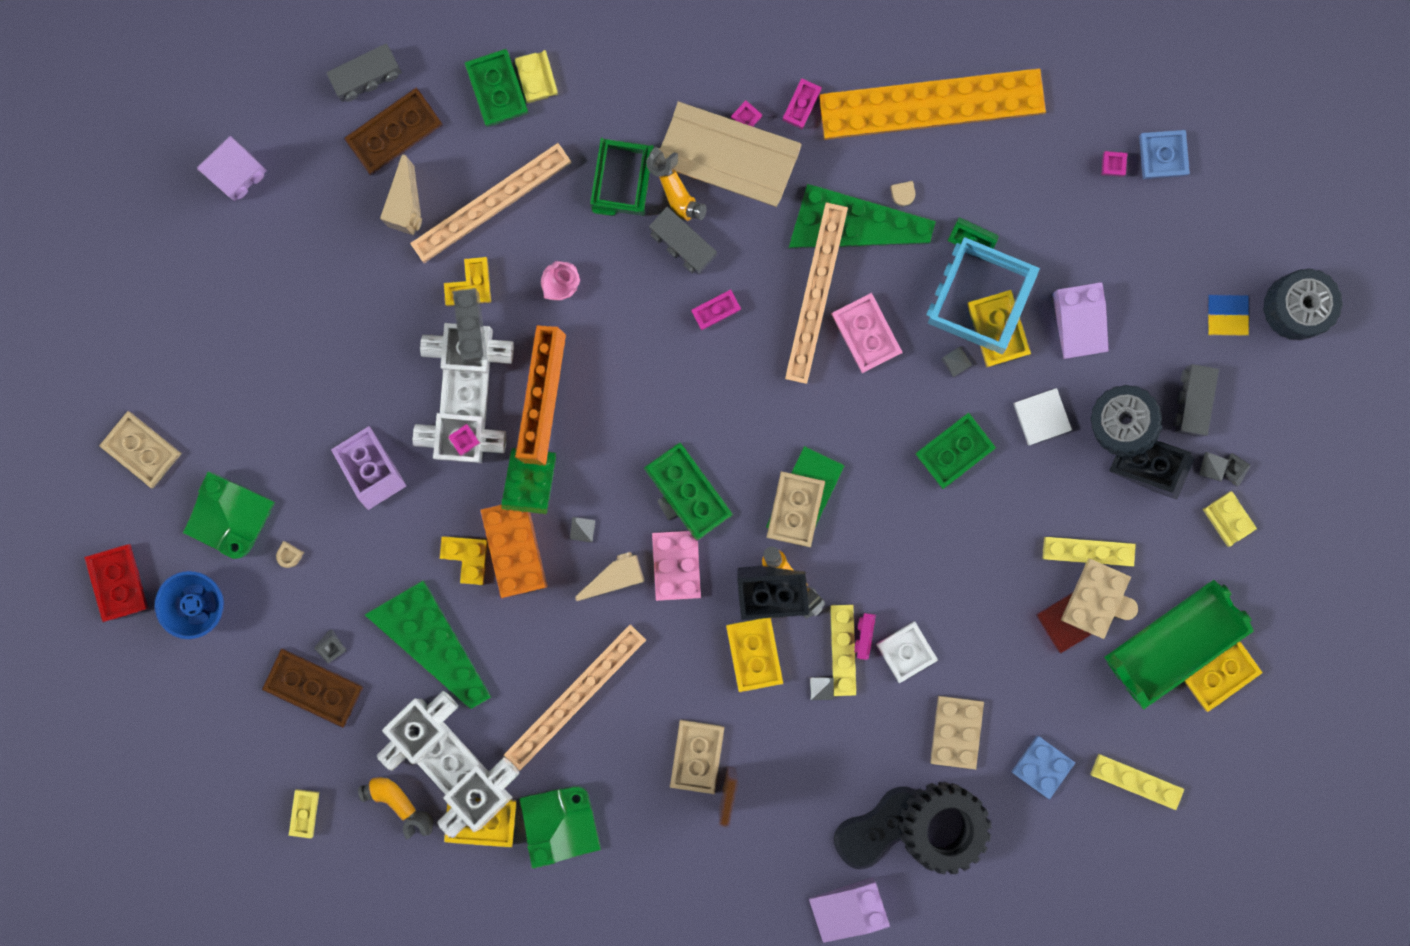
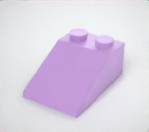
(232, 169)
(1081, 320)
(368, 468)
(849, 911)

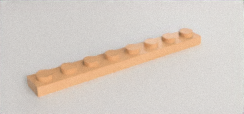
(490, 203)
(816, 293)
(574, 697)

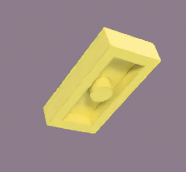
(304, 813)

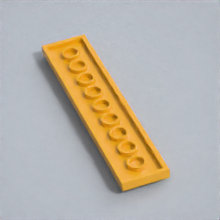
(932, 104)

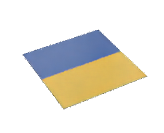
(1228, 314)

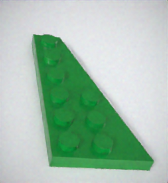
(864, 222)
(425, 634)

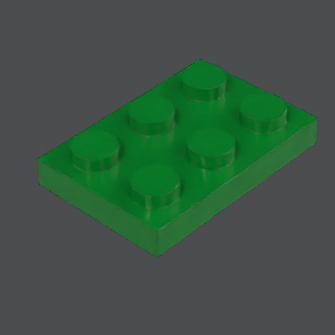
(496, 87)
(955, 450)
(528, 485)

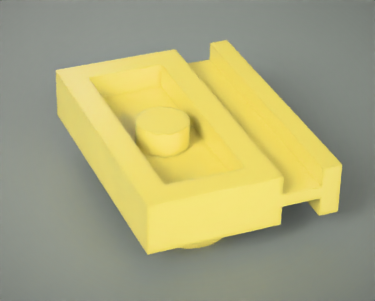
(536, 76)
(1229, 518)

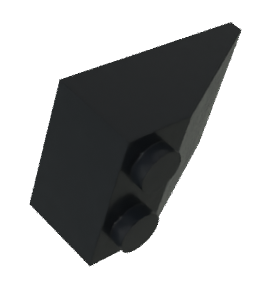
(1158, 469)
(771, 592)

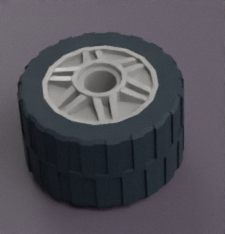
(1303, 304)
(1124, 403)

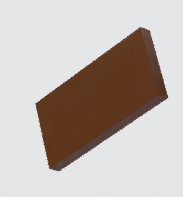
(393, 131)
(312, 688)
(728, 796)

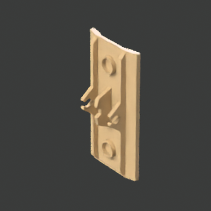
(730, 154)

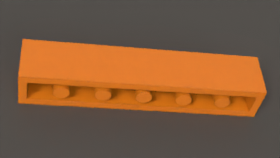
(541, 395)

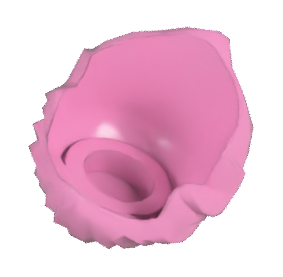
(559, 280)

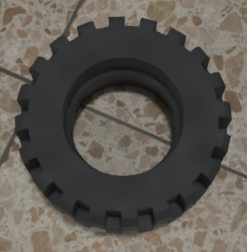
(965, 847)

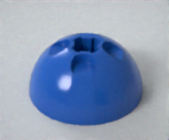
(178, 605)

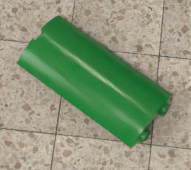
(1179, 643)

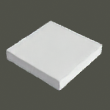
(1042, 416)
(906, 652)

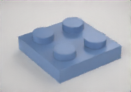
(1164, 154)
(1043, 767)

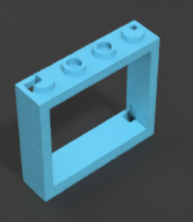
(1000, 259)

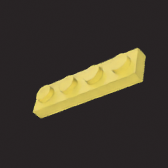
(1080, 550)
(843, 650)
(1137, 782)

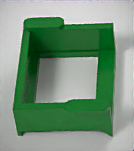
(608, 207)

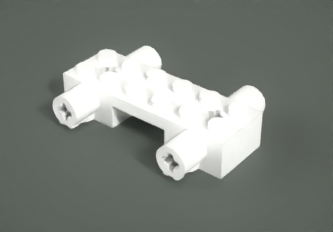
(462, 396)
(447, 764)

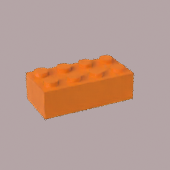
(513, 551)

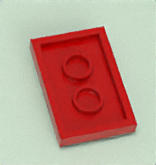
(116, 583)

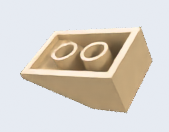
(402, 203)
(616, 576)

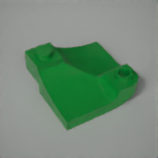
(227, 515)
(558, 825)

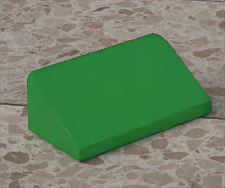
(973, 232)

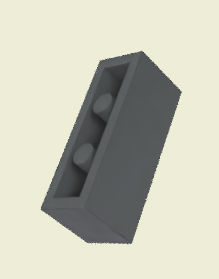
(364, 73)
(682, 241)
(470, 325)
(1196, 400)

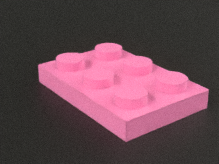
(866, 333)
(676, 566)

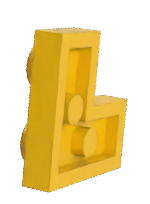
(476, 277)
(471, 553)

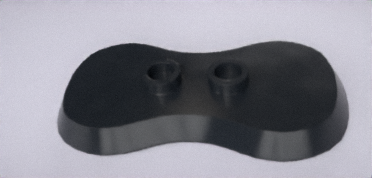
(866, 837)

